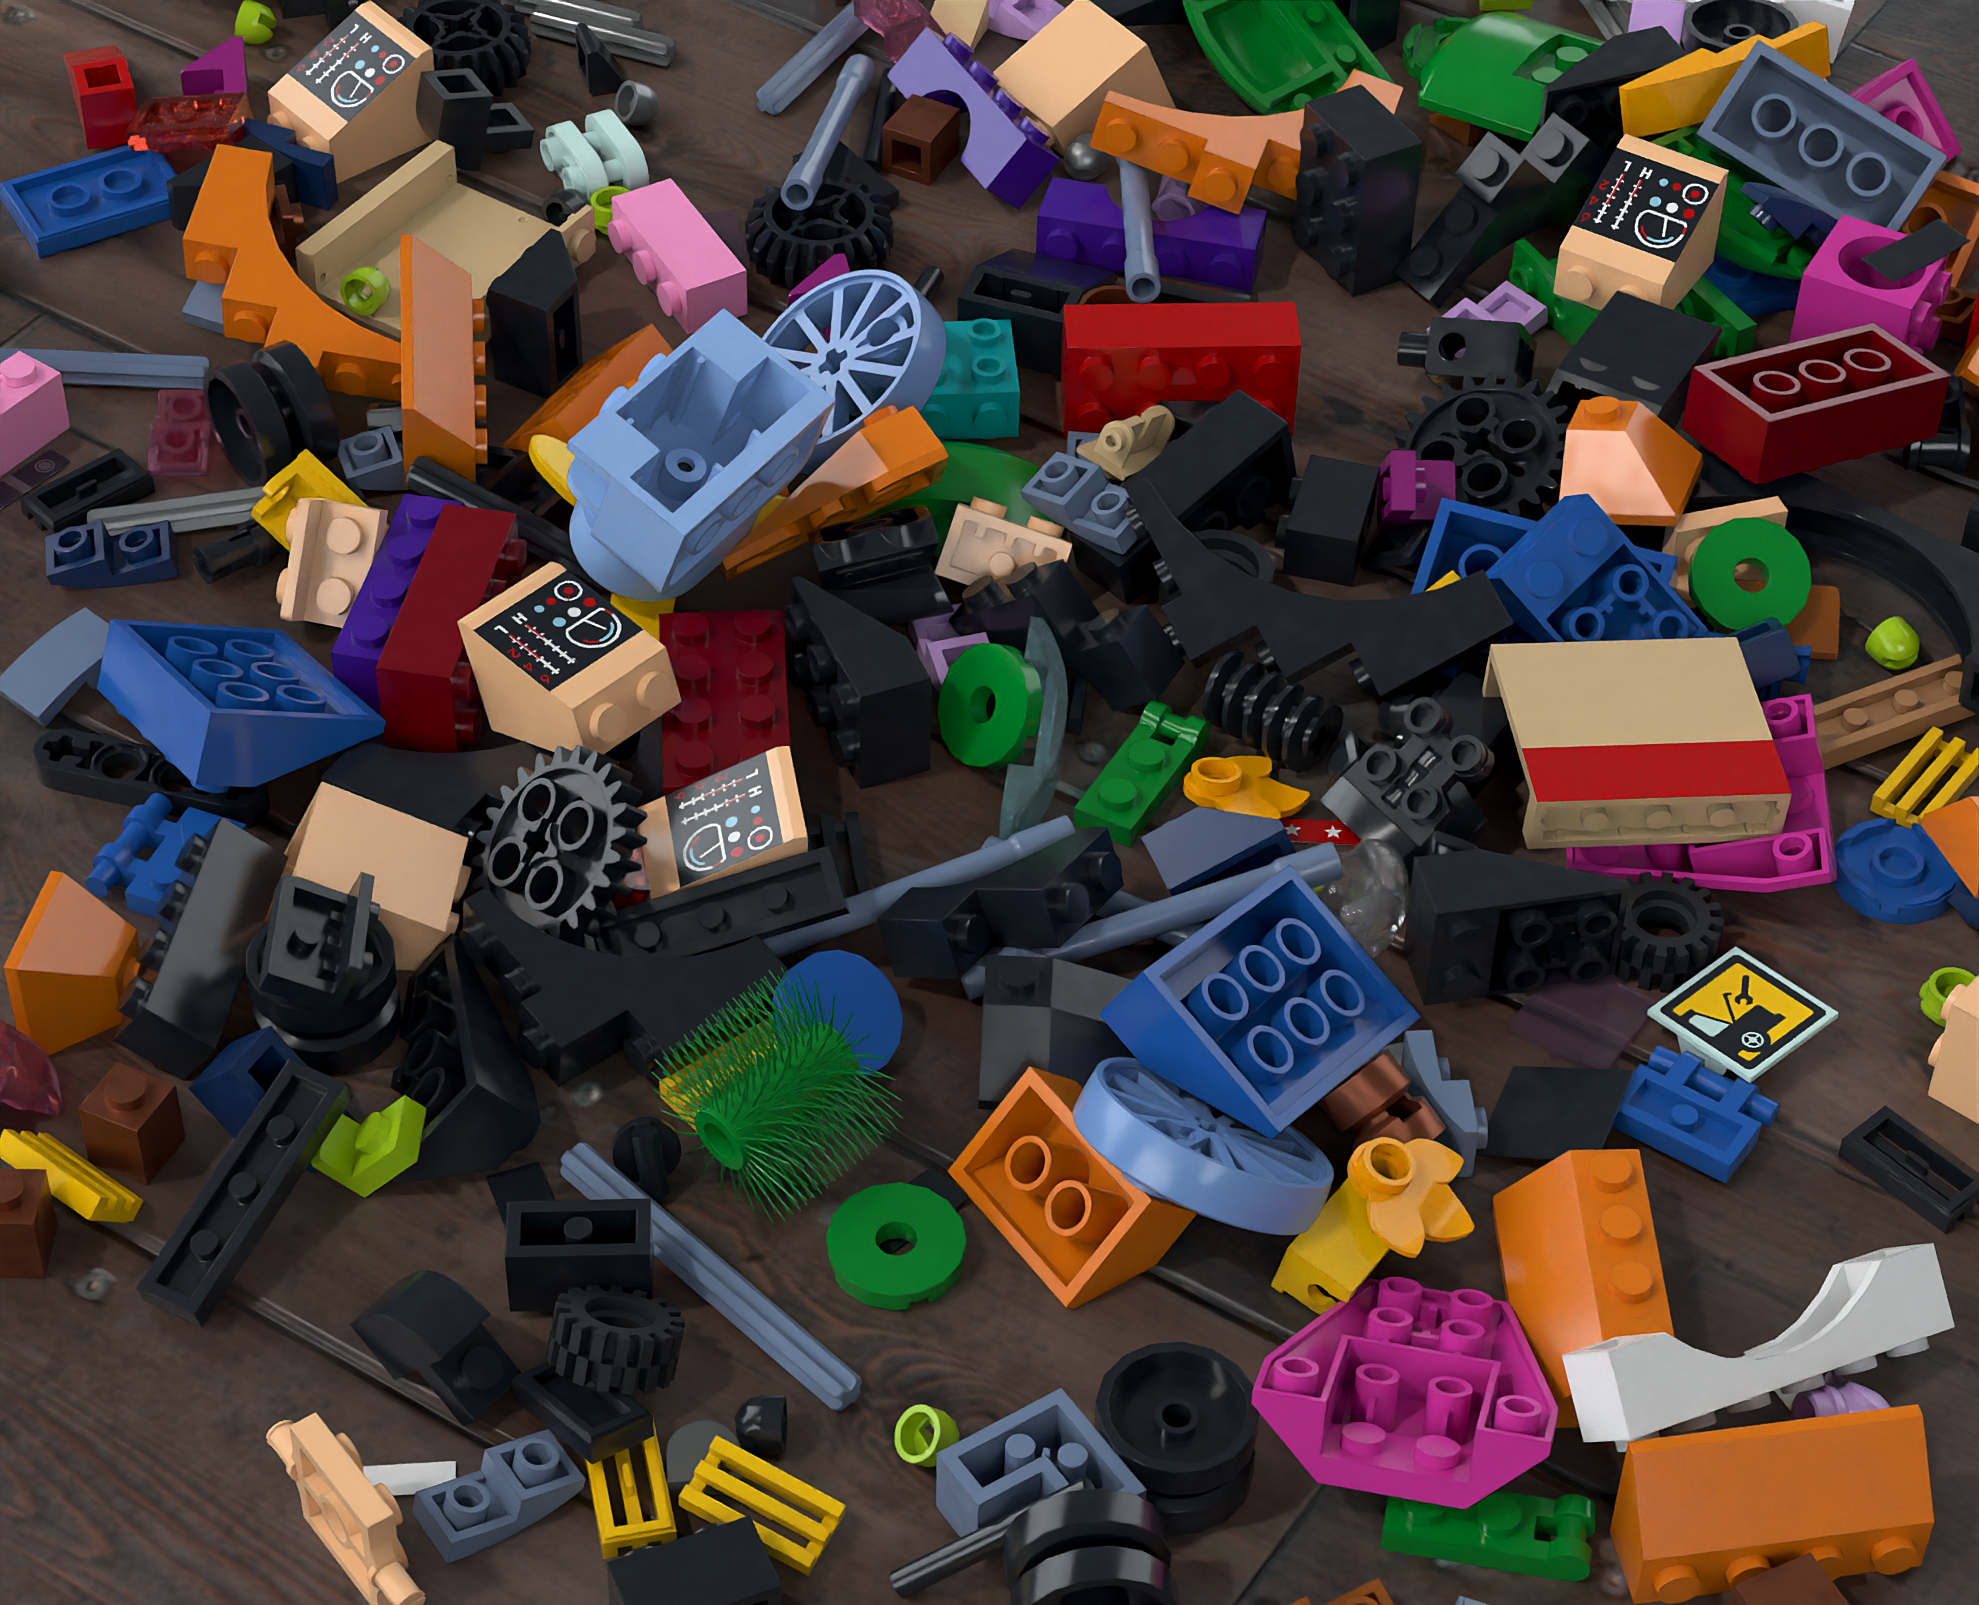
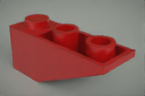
(102, 94)

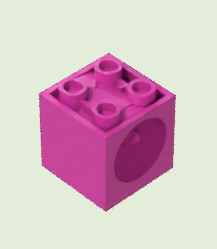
(1845, 292)

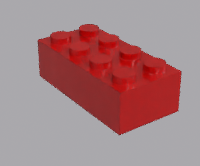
(1138, 354)

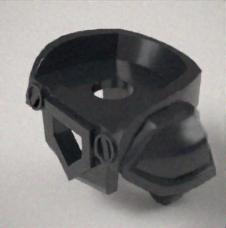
(1412, 791)

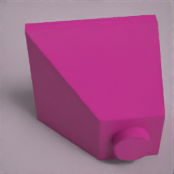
(1908, 102)

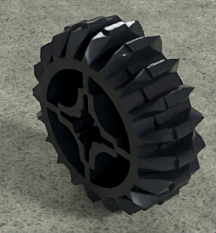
(473, 36)
(839, 221)

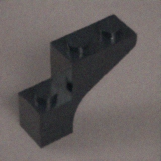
(1116, 651)
(1020, 905)

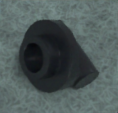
(647, 1153)

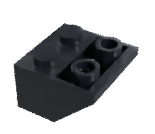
(536, 319)

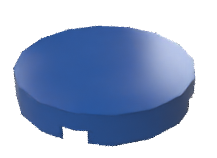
(1893, 872)
(857, 989)

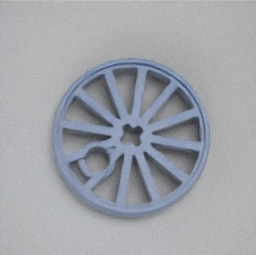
(865, 350)
(1198, 1154)

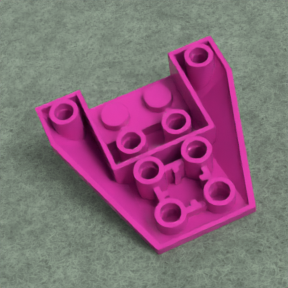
(1762, 864)
(1411, 1394)

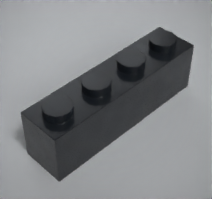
(200, 948)

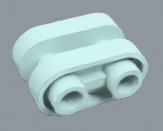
(596, 157)

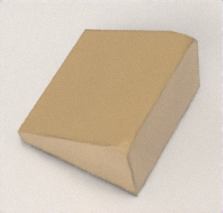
(963, 18)

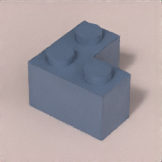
(1023, 1461)

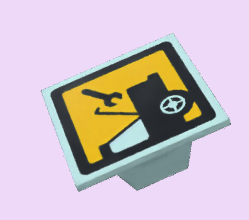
(1741, 1015)

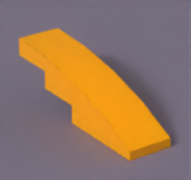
(1692, 85)

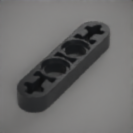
(80, 760)

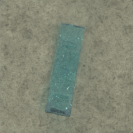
(1027, 787)

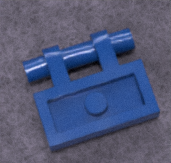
(147, 827)
(1694, 1112)

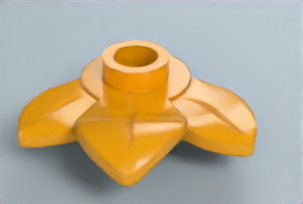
(1242, 787)
(1414, 1196)

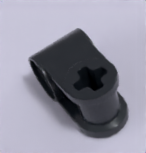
(1953, 436)

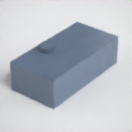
(1819, 142)

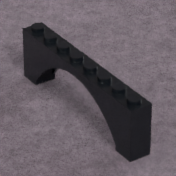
(1840, 525)

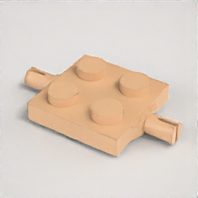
(347, 1510)

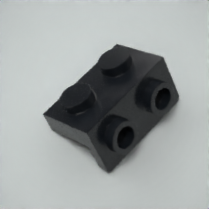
(319, 942)

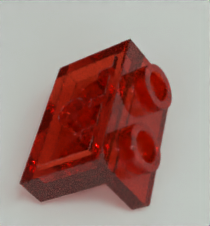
(189, 122)

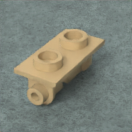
(1130, 443)

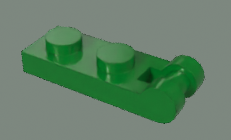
(1142, 773)
(1497, 1533)

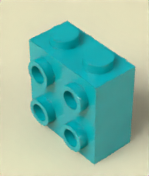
(977, 383)

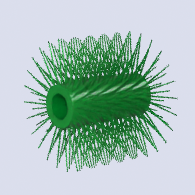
(777, 1095)

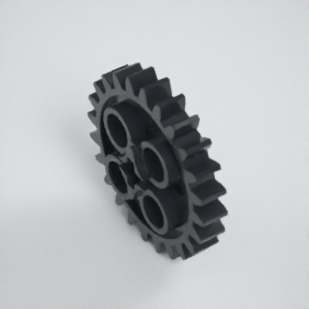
(1498, 440)
(563, 842)

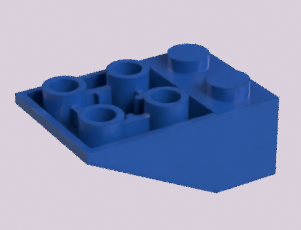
(1587, 582)

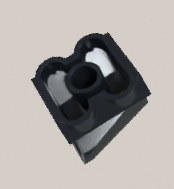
(882, 565)

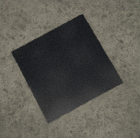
(1554, 1111)

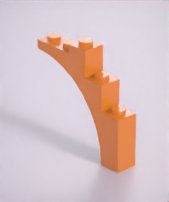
(1216, 152)
(263, 297)

